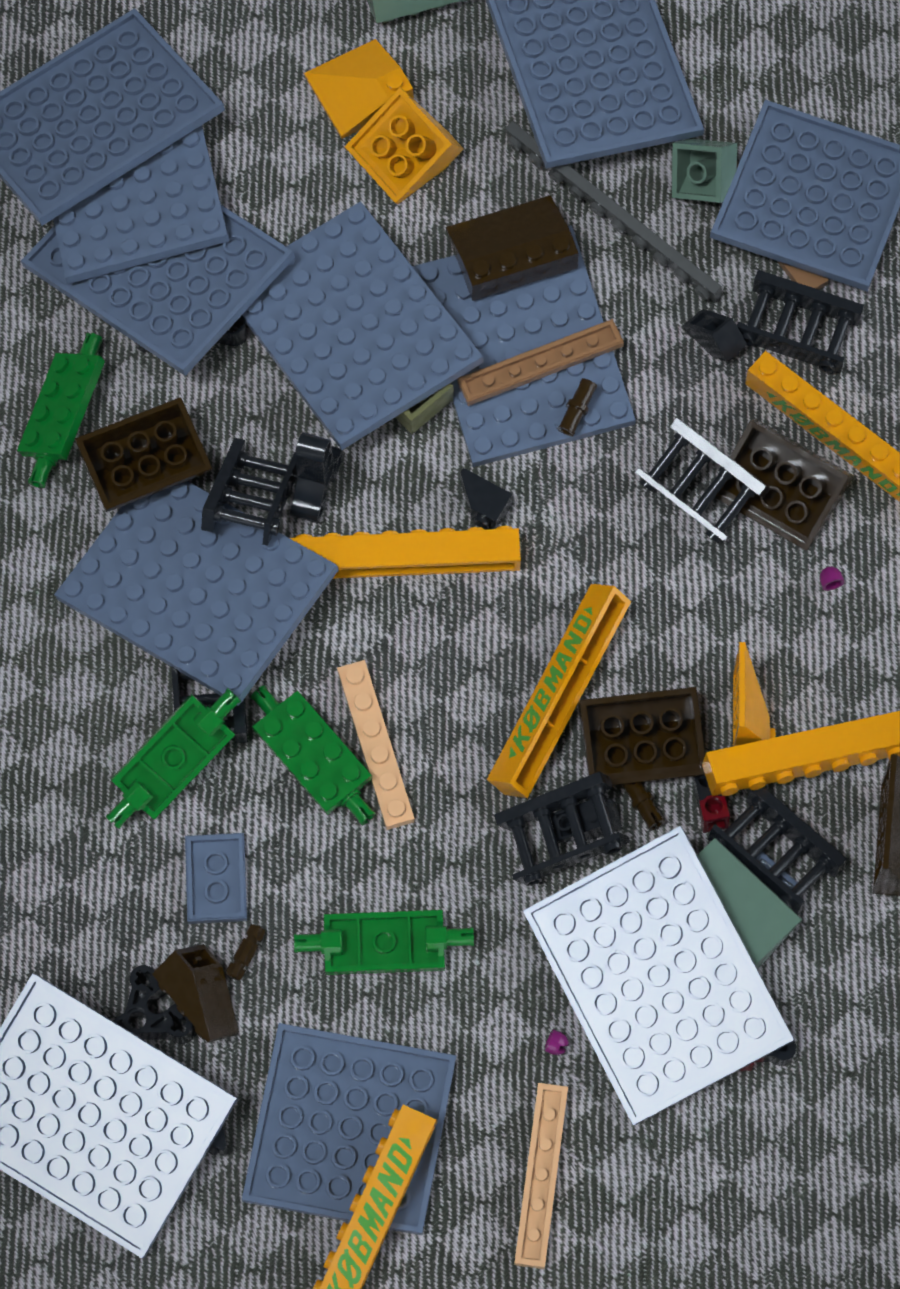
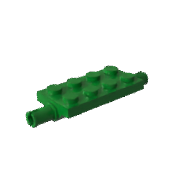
(61, 408)
(313, 753)
(172, 757)
(384, 942)

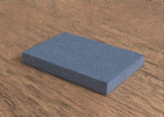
(216, 878)

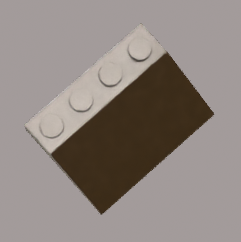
(513, 247)
(143, 454)
(800, 484)
(643, 735)
(888, 835)

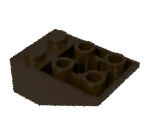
(200, 991)

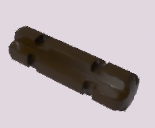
(245, 952)

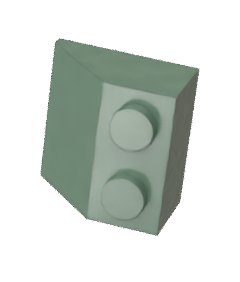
(703, 169)

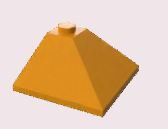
(357, 85)
(403, 146)
(750, 712)

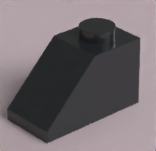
(716, 334)
(485, 501)

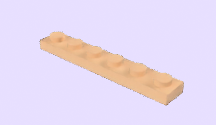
(375, 745)
(541, 1176)

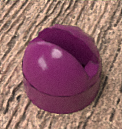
(831, 578)
(556, 1042)

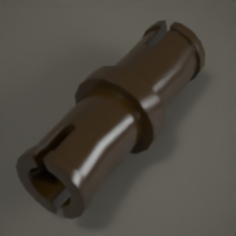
(577, 407)
(644, 804)

